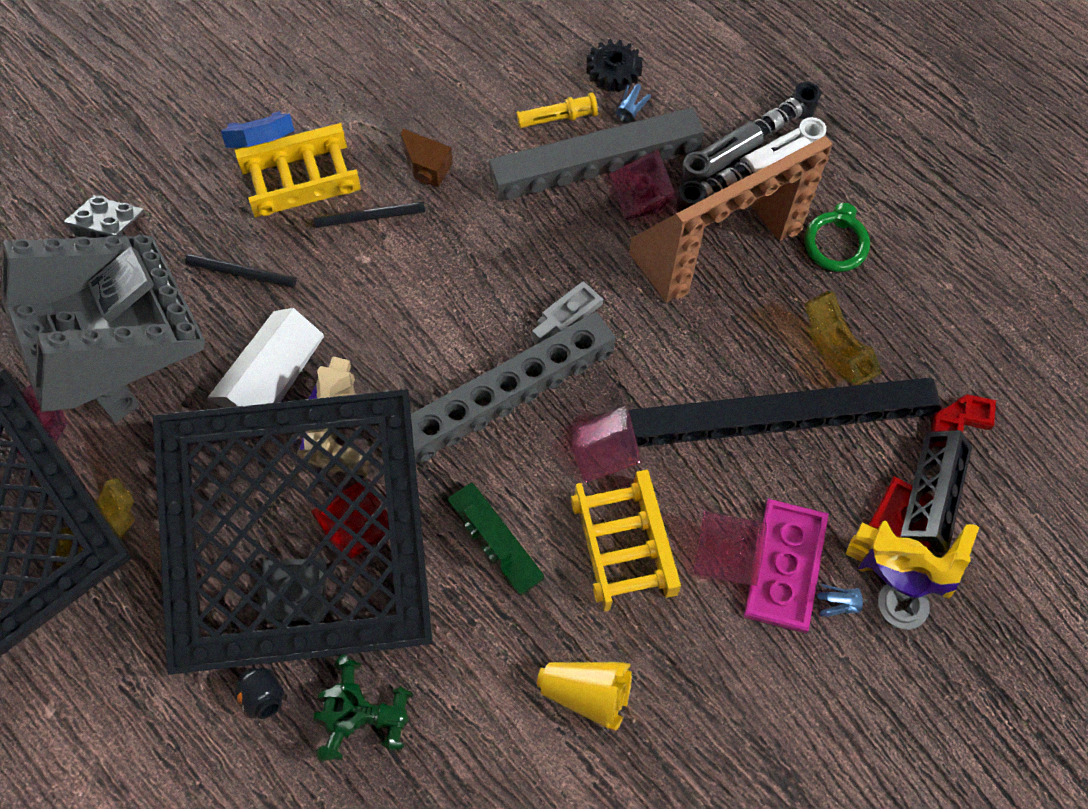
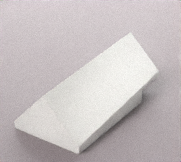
(269, 361)

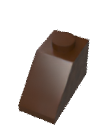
(426, 158)

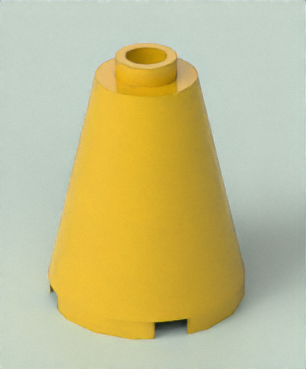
(589, 689)

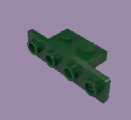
(495, 538)

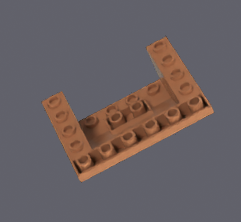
(776, 193)

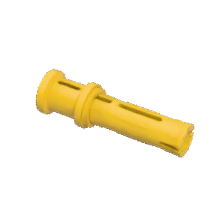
(569, 109)

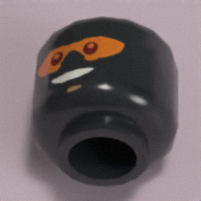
(259, 693)

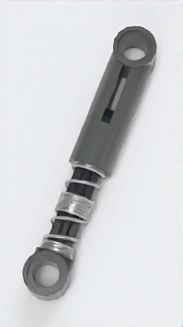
(730, 148)

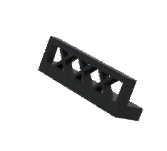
(948, 489)

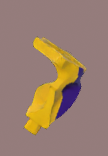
(908, 563)

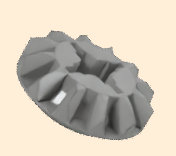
(917, 609)

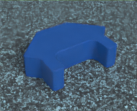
(257, 131)

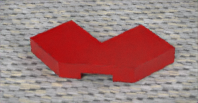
(967, 411)

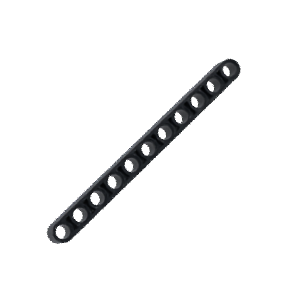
(785, 412)

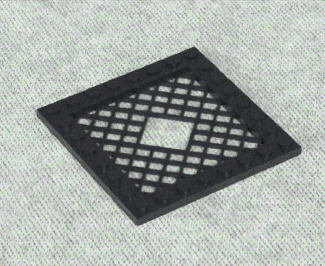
(177, 524)
(91, 529)

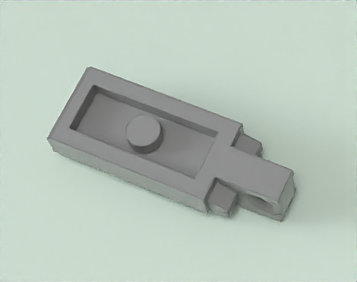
(566, 311)

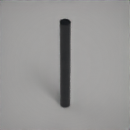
(369, 214)
(240, 270)

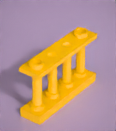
(292, 149)
(655, 548)

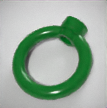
(842, 217)

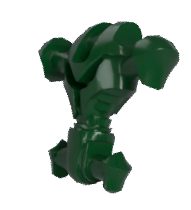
(348, 710)

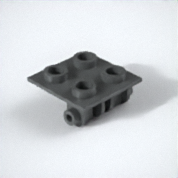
(102, 218)

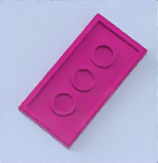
(788, 566)

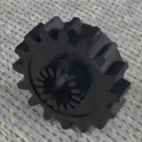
(614, 66)

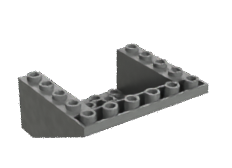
(61, 332)

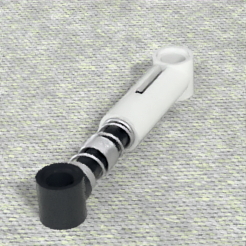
(694, 192)

